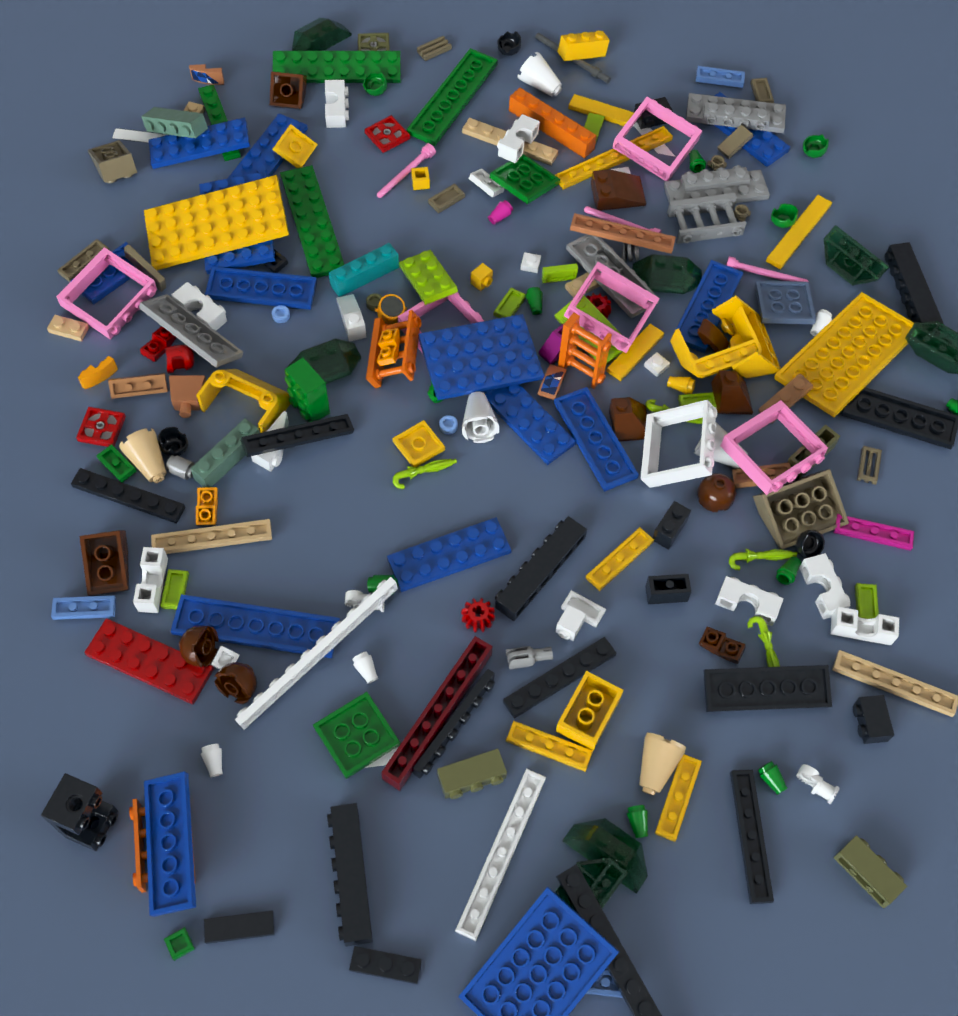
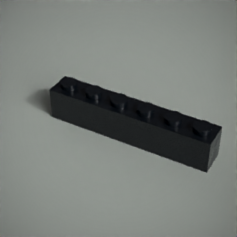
(911, 284)
(540, 568)
(350, 874)

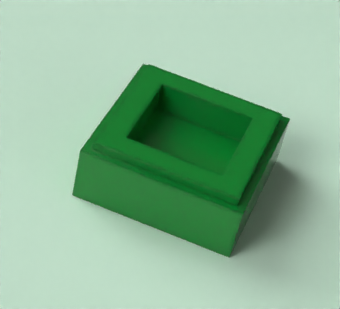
(179, 943)

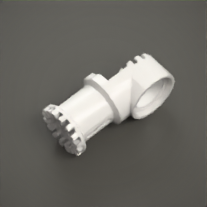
(355, 597)
(811, 777)

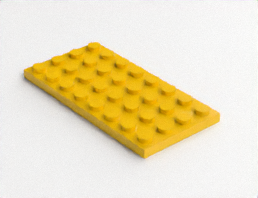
(215, 222)
(848, 353)

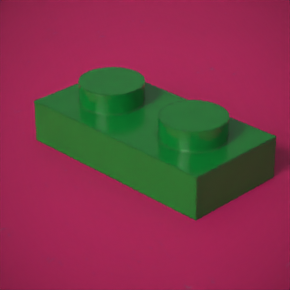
(116, 463)

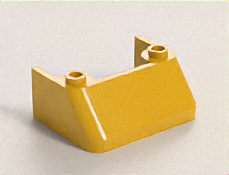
(741, 347)
(757, 363)
(269, 396)

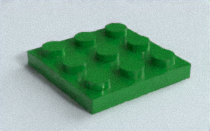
(525, 179)
(356, 735)

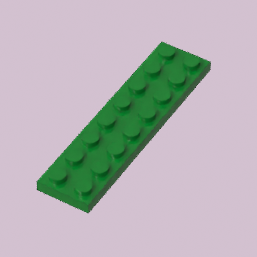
(339, 65)
(452, 97)
(312, 221)

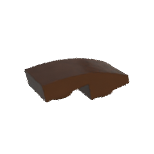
(712, 336)
(720, 645)

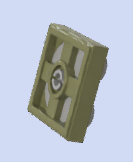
(373, 42)

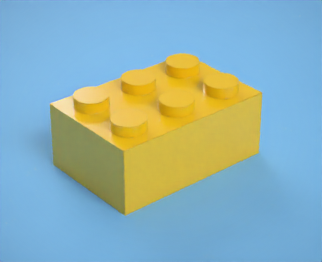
(589, 710)

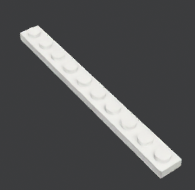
(313, 656)

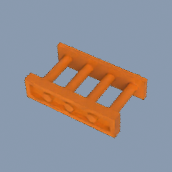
(569, 349)
(375, 372)
(140, 877)

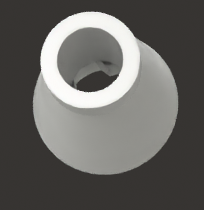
(823, 318)
(365, 666)
(212, 758)

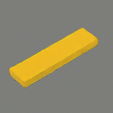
(611, 113)
(640, 347)
(619, 559)
(549, 746)
(678, 798)

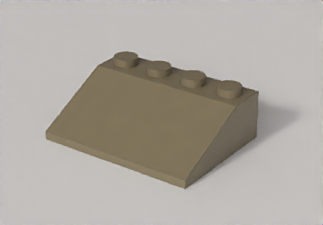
(801, 506)

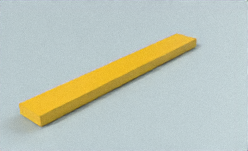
(611, 158)

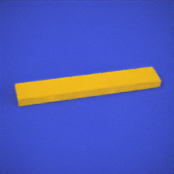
(798, 232)

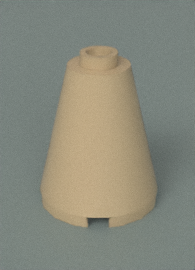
(145, 454)
(658, 762)

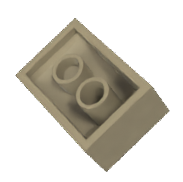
(113, 161)

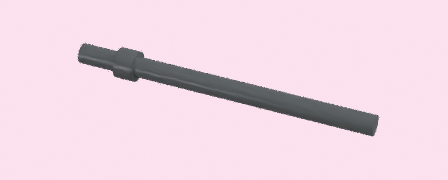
(595, 72)

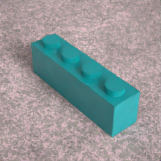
(364, 270)

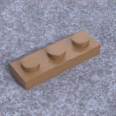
(138, 385)
(790, 393)
(742, 480)

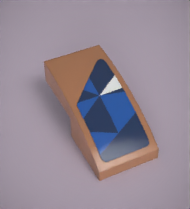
(207, 76)
(552, 382)

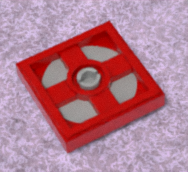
(387, 134)
(100, 427)

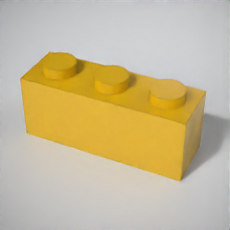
(583, 45)

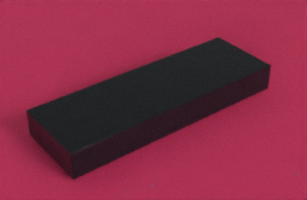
(239, 927)

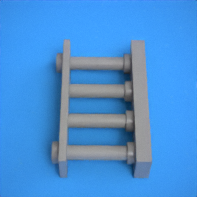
(706, 204)

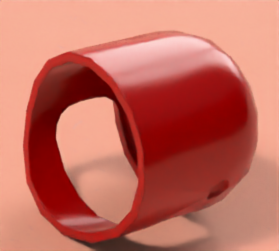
(179, 357)

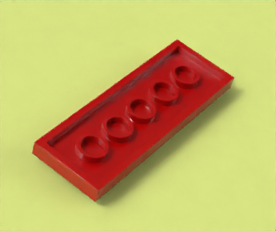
(148, 661)

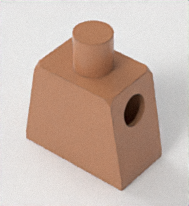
(183, 393)

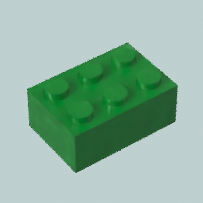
(307, 391)

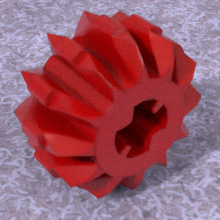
(601, 303)
(485, 611)

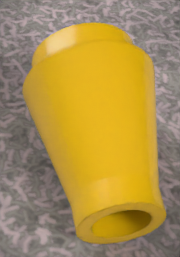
(682, 384)

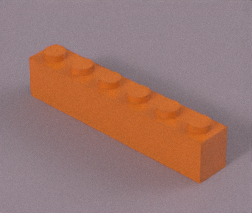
(553, 122)

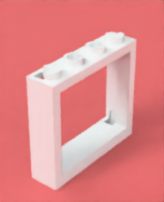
(652, 440)

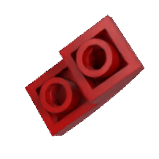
(156, 347)

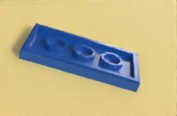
(108, 280)

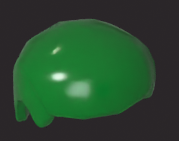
(375, 84)
(815, 146)
(784, 216)

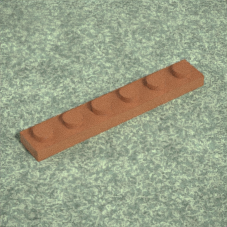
(622, 233)

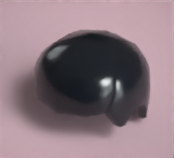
(509, 43)
(172, 441)
(810, 543)

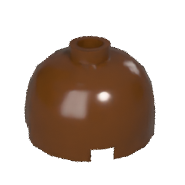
(716, 492)
(198, 645)
(237, 681)

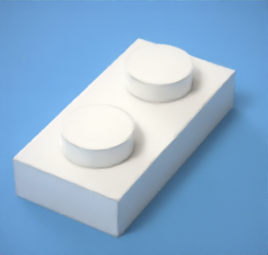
(483, 180)

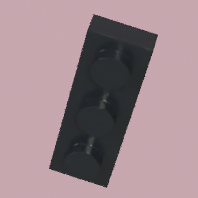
(385, 965)

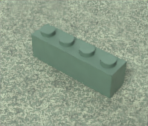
(174, 122)
(223, 455)

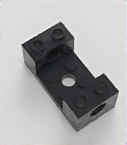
(74, 809)

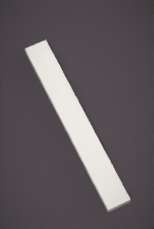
(500, 855)

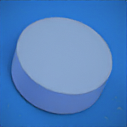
(280, 314)
(448, 424)

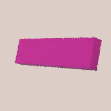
(876, 532)

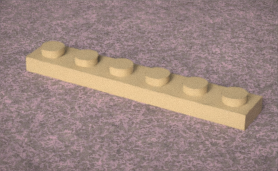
(493, 134)
(213, 536)
(896, 683)

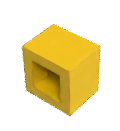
(420, 178)
(481, 277)

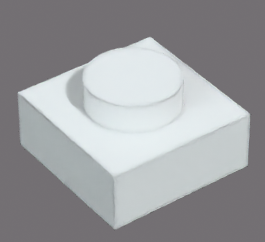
(530, 262)
(657, 364)
(223, 657)

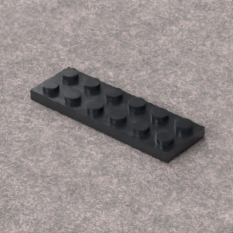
(903, 417)
(767, 688)

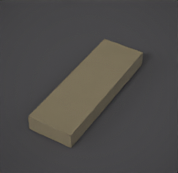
(81, 260)
(142, 265)

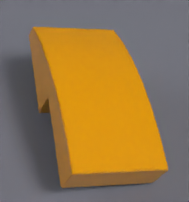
(389, 345)
(93, 376)
(207, 506)

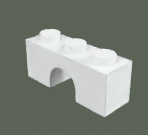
(336, 103)
(522, 131)
(193, 299)
(821, 570)
(149, 592)
(765, 603)
(880, 630)

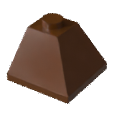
(287, 89)
(731, 393)
(628, 419)

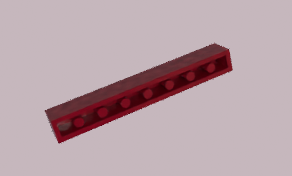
(437, 713)

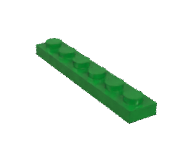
(215, 113)

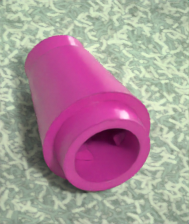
(500, 212)

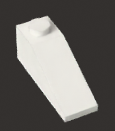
(351, 317)
(272, 459)

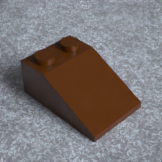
(616, 190)
(105, 562)

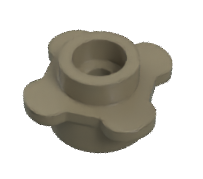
(716, 162)
(741, 212)

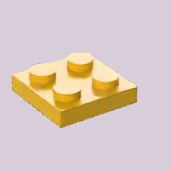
(295, 146)
(418, 444)

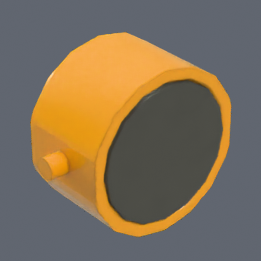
(390, 308)

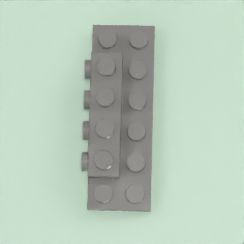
(734, 112)
(745, 184)
(593, 249)
(191, 330)

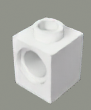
(570, 623)

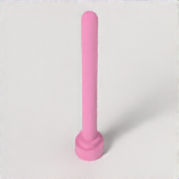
(428, 151)
(611, 218)
(733, 263)

